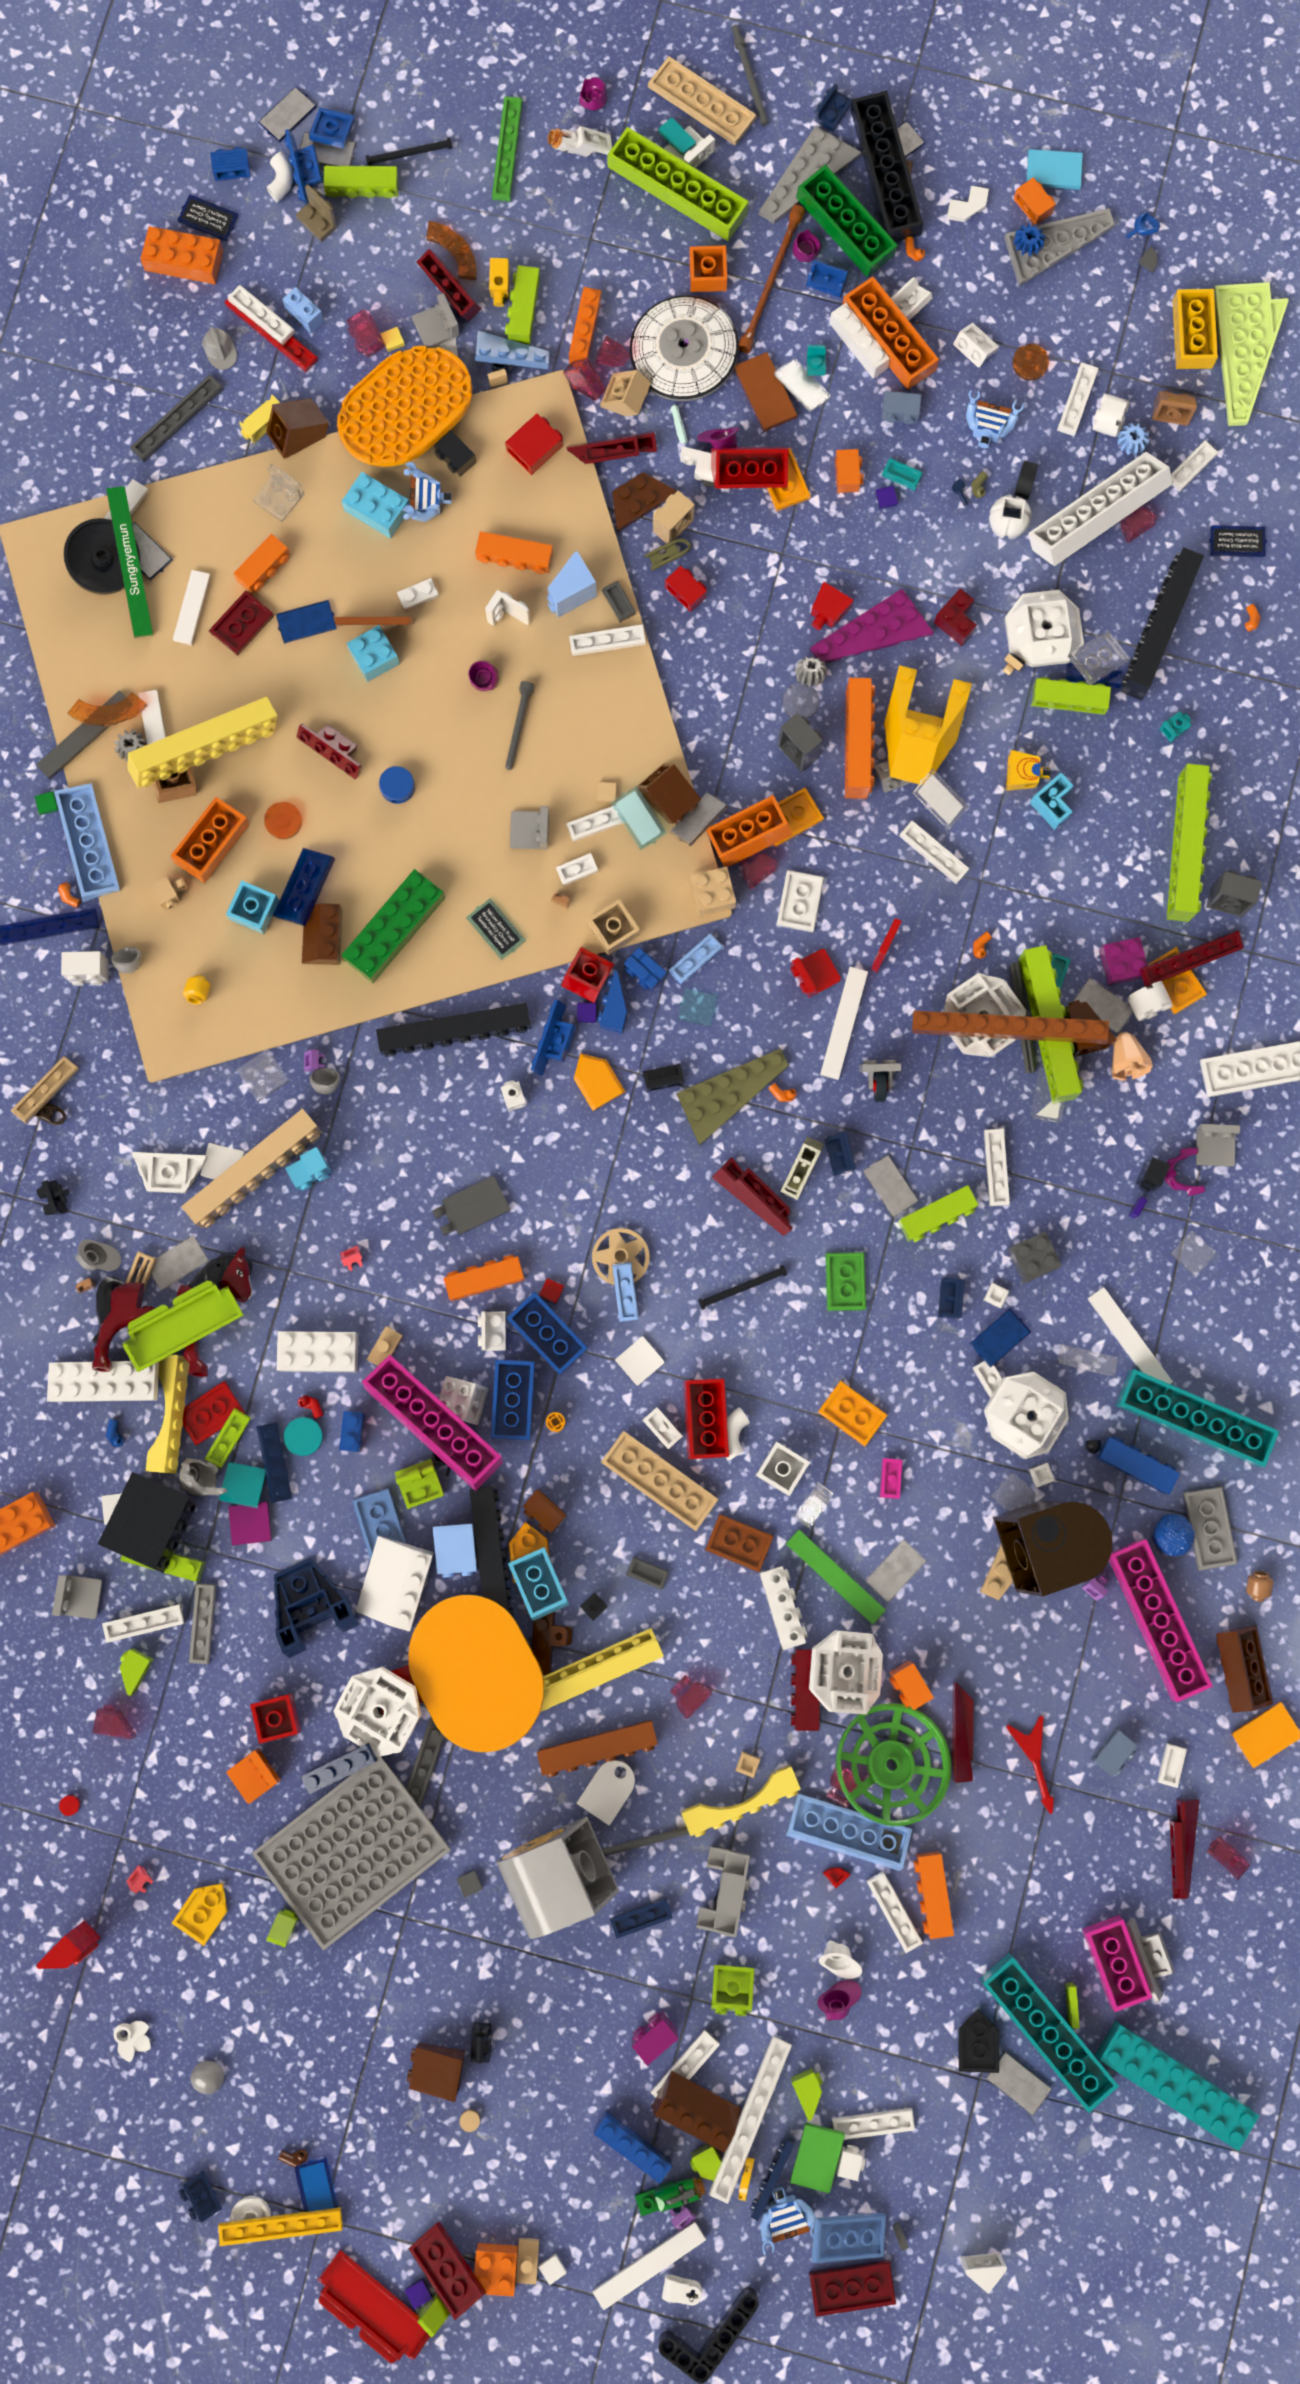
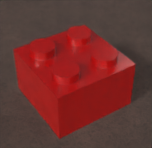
(275, 1718)

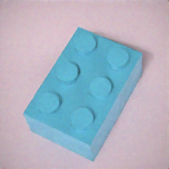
(375, 505)
(538, 1584)

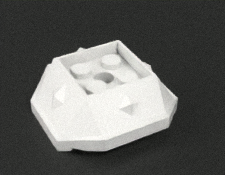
(1031, 641)
(983, 996)
(1009, 1410)
(859, 1685)
(359, 1712)

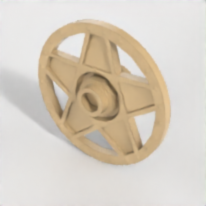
(620, 1253)

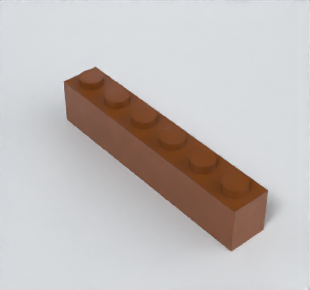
(597, 1747)

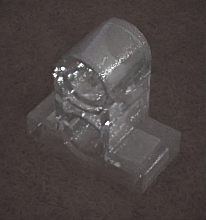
(813, 1505)

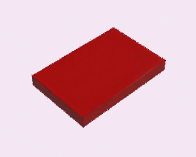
(209, 1413)

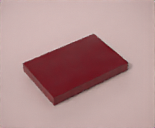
(241, 623)

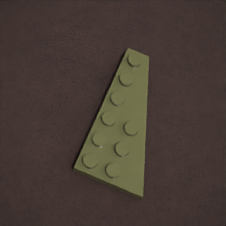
(721, 1097)

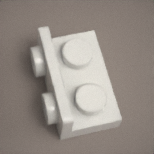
(975, 344)
(492, 1331)

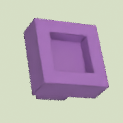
(311, 1060)
(1095, 1588)
(683, 2218)

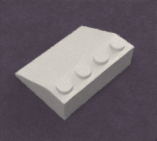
(394, 1583)

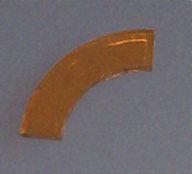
(456, 246)
(107, 715)

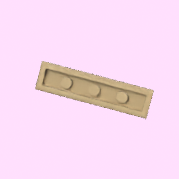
(44, 1090)

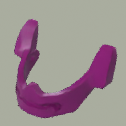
(1170, 1177)

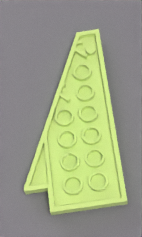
(1246, 334)

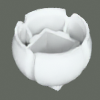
(1009, 526)

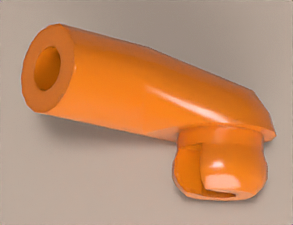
(911, 251)
(1254, 618)
(64, 891)
(979, 945)
(782, 1095)

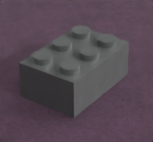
(800, 742)
(1234, 893)

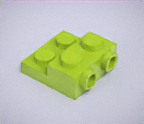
(732, 1990)

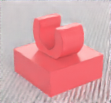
(350, 1256)
(138, 1879)

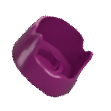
(593, 94)
(806, 246)
(483, 676)

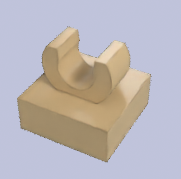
(1012, 664)

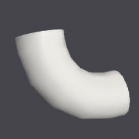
(284, 177)
(735, 1423)

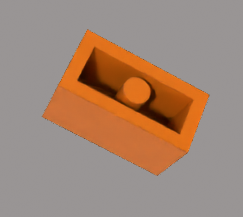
(1034, 201)
(848, 470)

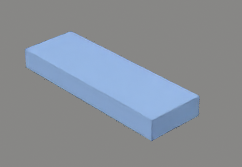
(695, 958)
(625, 1291)

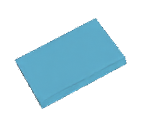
(1055, 168)

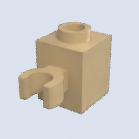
(167, 892)

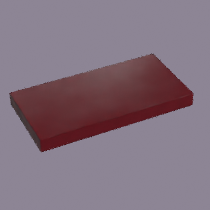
(447, 2270)
(852, 2288)

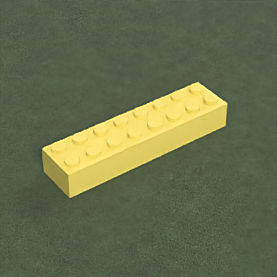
(202, 742)

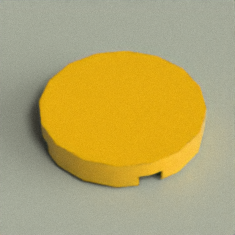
(746, 2177)

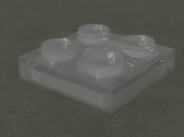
(262, 1075)

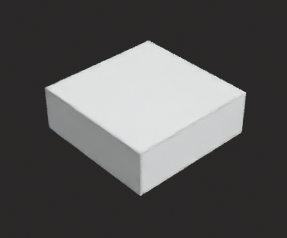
(996, 1295)
(1041, 1475)
(552, 2269)

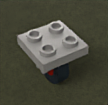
(880, 1081)

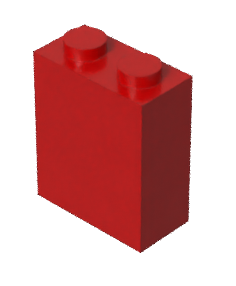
(534, 443)

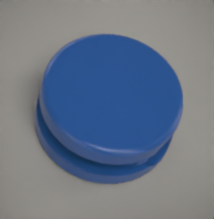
(397, 785)

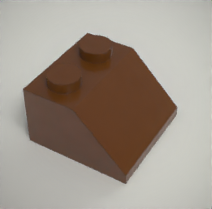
(544, 1511)

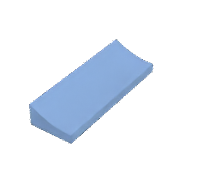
(86, 841)
(845, 1832)

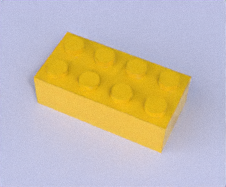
(1194, 329)

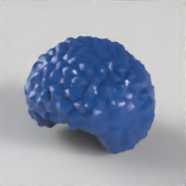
(1173, 1535)

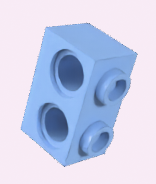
(303, 310)

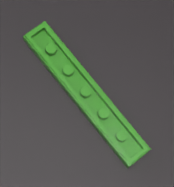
(507, 148)
(835, 1576)

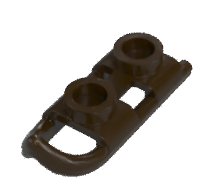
(47, 1113)

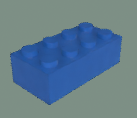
(547, 1333)
(513, 1400)

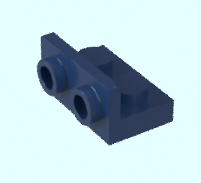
(832, 108)
(199, 2197)

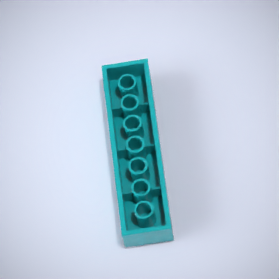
(1197, 1418)
(1049, 2032)
(1177, 2085)

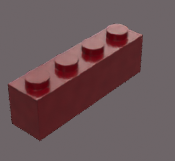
(448, 284)
(804, 1701)

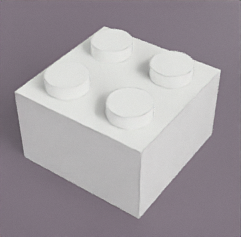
(85, 968)
(782, 1468)

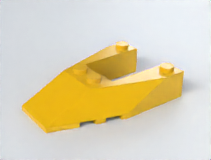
(916, 739)

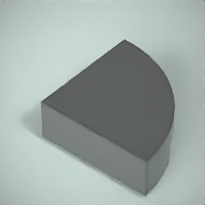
(1149, 260)
(900, 2236)

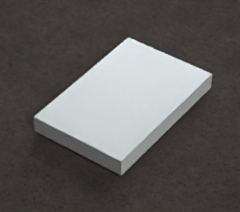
(800, 901)

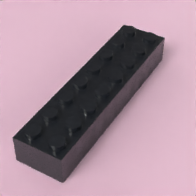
(886, 166)
(1161, 623)

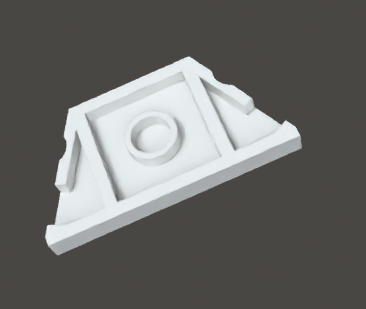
(168, 1171)

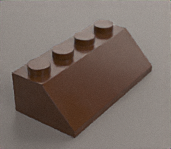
(1244, 1669)
(697, 2111)

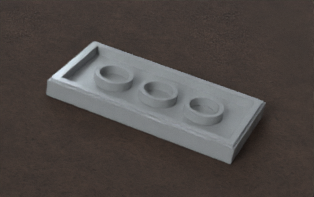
(1210, 1522)

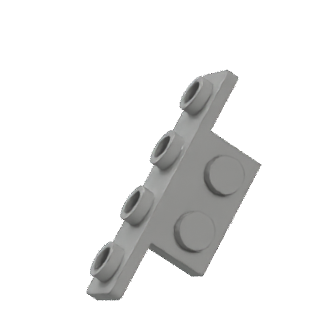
(1152, 1957)

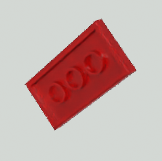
(886, 945)

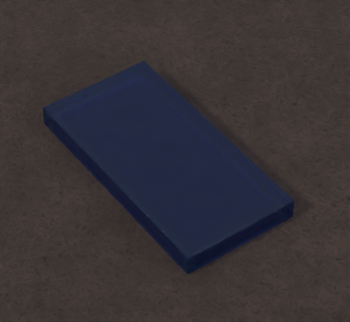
(304, 887)

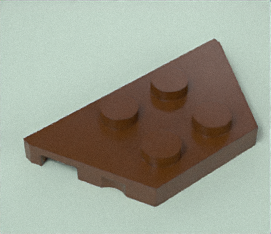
(638, 499)

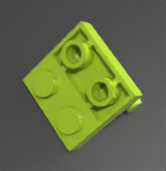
(419, 1483)

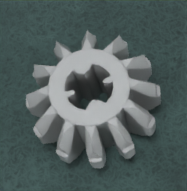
(810, 671)
(128, 739)

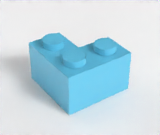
(1049, 801)
(309, 1169)

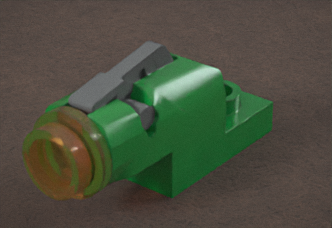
(670, 2195)

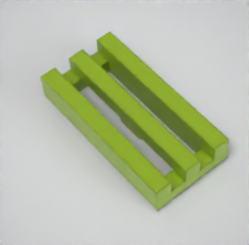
(1072, 2005)

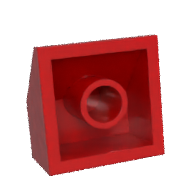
(587, 974)

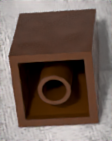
(296, 426)
(669, 793)
(1083, 1011)
(436, 2071)

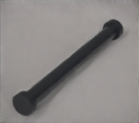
(409, 152)
(742, 1287)

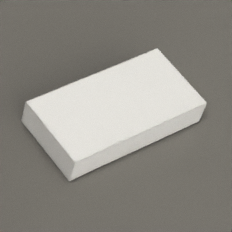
(1172, 1765)

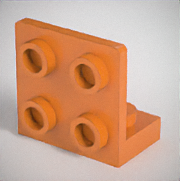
(253, 1776)

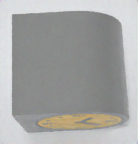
(558, 1878)

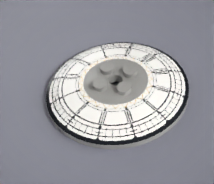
(687, 371)

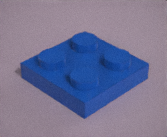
(331, 127)

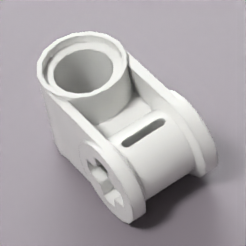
(678, 2290)

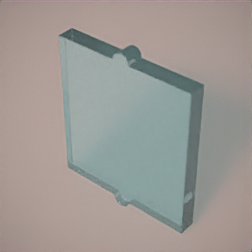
(697, 1007)

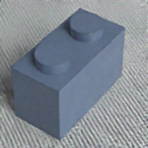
(901, 407)
(1114, 1753)

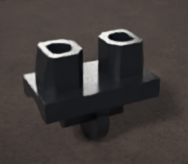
(55, 1197)

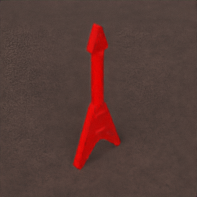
(1031, 1746)

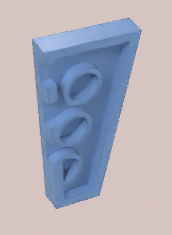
(509, 352)

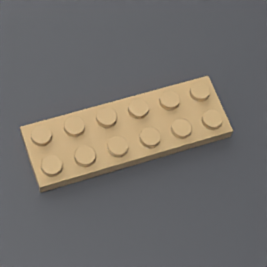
(702, 100)
(659, 1480)

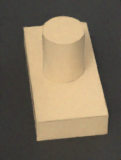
(384, 1346)
(527, 2261)

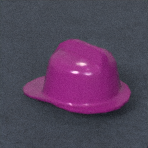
(720, 437)
(839, 1999)

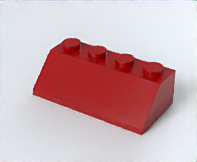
(750, 467)
(706, 1419)
(71, 1948)

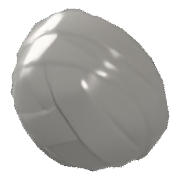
(127, 959)
(325, 1080)
(207, 2077)

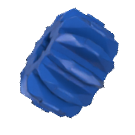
(1029, 239)

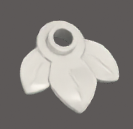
(134, 2041)

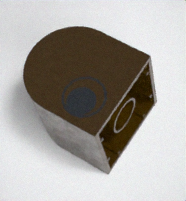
(1053, 1545)

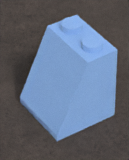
(571, 587)
(455, 1549)

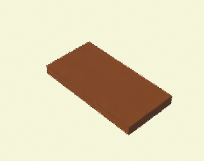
(765, 392)
(374, 620)

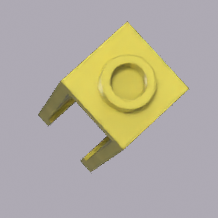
(256, 424)

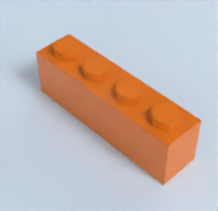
(585, 324)
(514, 552)
(483, 1279)
(934, 1895)

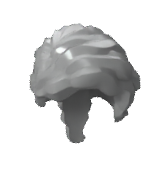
(199, 1478)

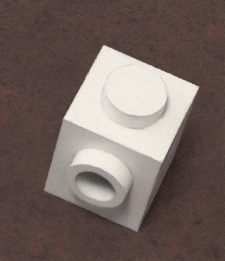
(513, 1095)
(850, 2162)

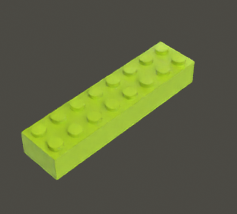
(677, 184)
(1188, 843)
(1045, 1002)

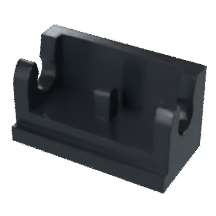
(663, 1077)

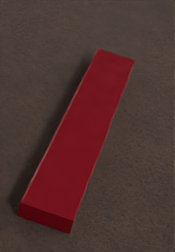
(1191, 958)

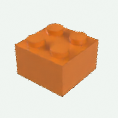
(708, 268)
(911, 1685)
(496, 2268)

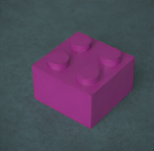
(1123, 961)
(654, 2037)

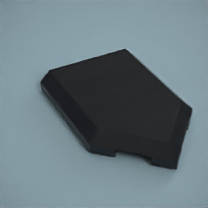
(978, 2045)

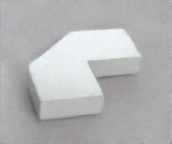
(962, 210)

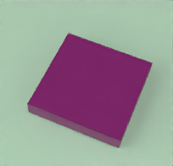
(249, 1524)

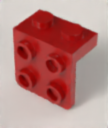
(815, 972)

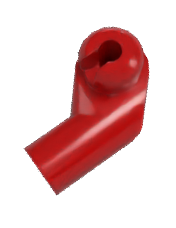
(311, 1403)

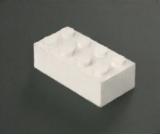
(317, 1351)

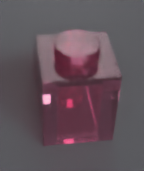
(584, 379)
(112, 1723)
(1228, 1857)

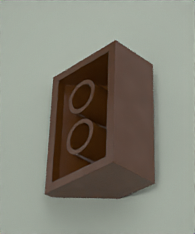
(323, 935)

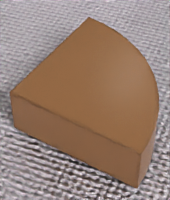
(562, 900)
(85, 1285)

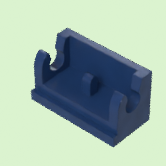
(840, 1154)
(951, 1298)

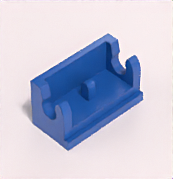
(826, 278)

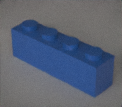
(1138, 1465)
(632, 2147)

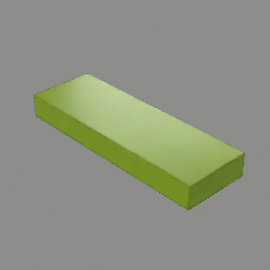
(227, 1438)

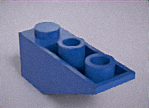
(615, 1012)

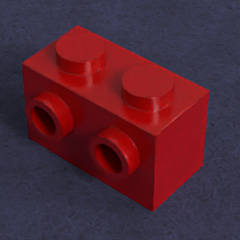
(686, 588)

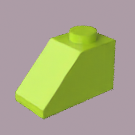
(133, 1669)
(283, 1927)
(808, 2090)
(706, 2161)
(433, 2315)

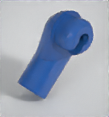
(112, 1434)

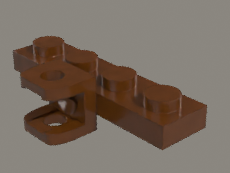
(546, 1636)

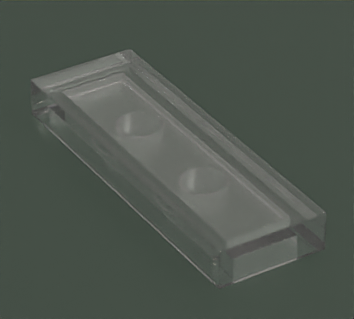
(1087, 1360)

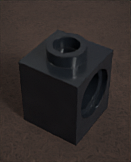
(593, 1606)

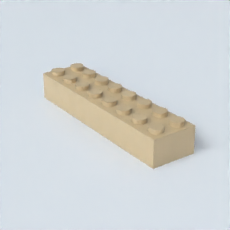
(252, 1169)

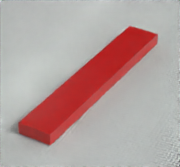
(292, 348)

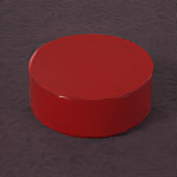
(69, 1805)

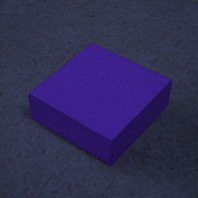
(886, 497)
(586, 1012)
(1137, 1207)
(418, 2293)

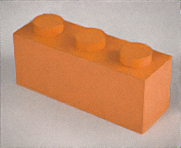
(262, 564)

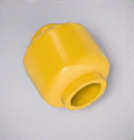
(196, 989)

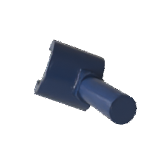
(957, 488)

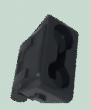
(481, 2042)

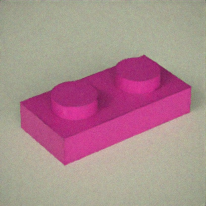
(890, 1478)

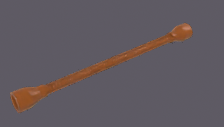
(795, 217)

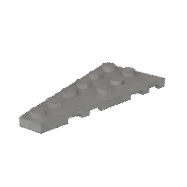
(816, 151)
(1061, 240)

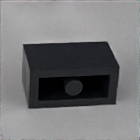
(454, 453)
(1152, 1174)

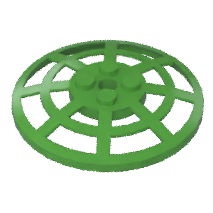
(904, 1764)

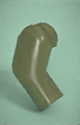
(977, 487)

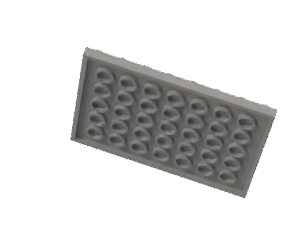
(351, 1852)

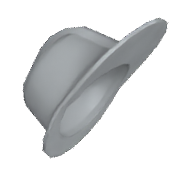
(219, 348)
(97, 1255)

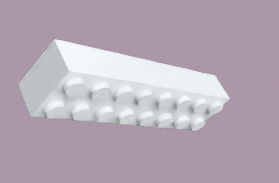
(1100, 508)

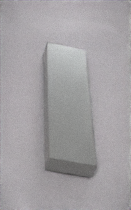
(202, 1623)

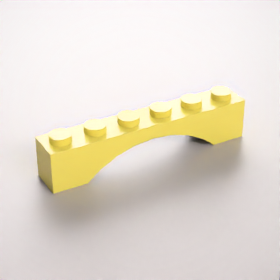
(165, 1451)
(702, 1817)

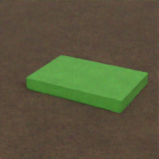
(845, 1281)
(817, 2157)

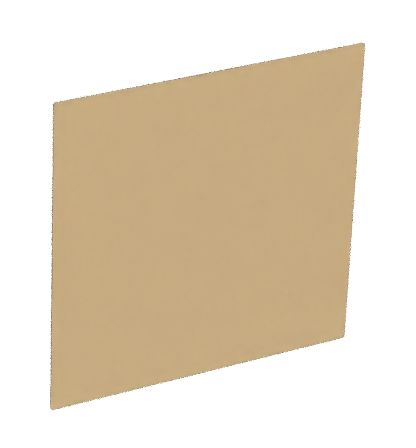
(581, 726)

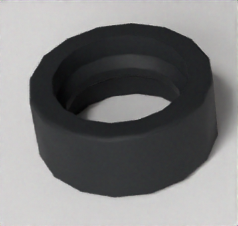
(1026, 479)

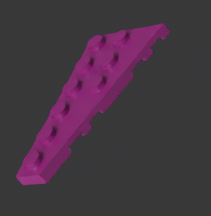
(879, 627)

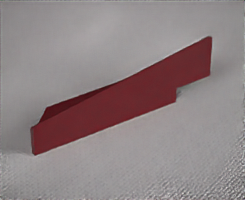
(614, 447)
(755, 1195)
(962, 1735)
(1182, 1846)

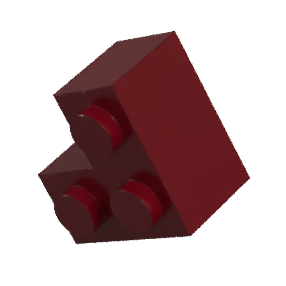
(953, 617)

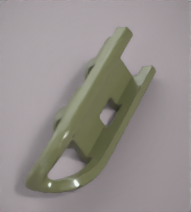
(671, 552)

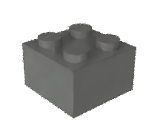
(1034, 1257)

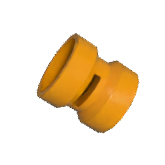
(555, 1422)

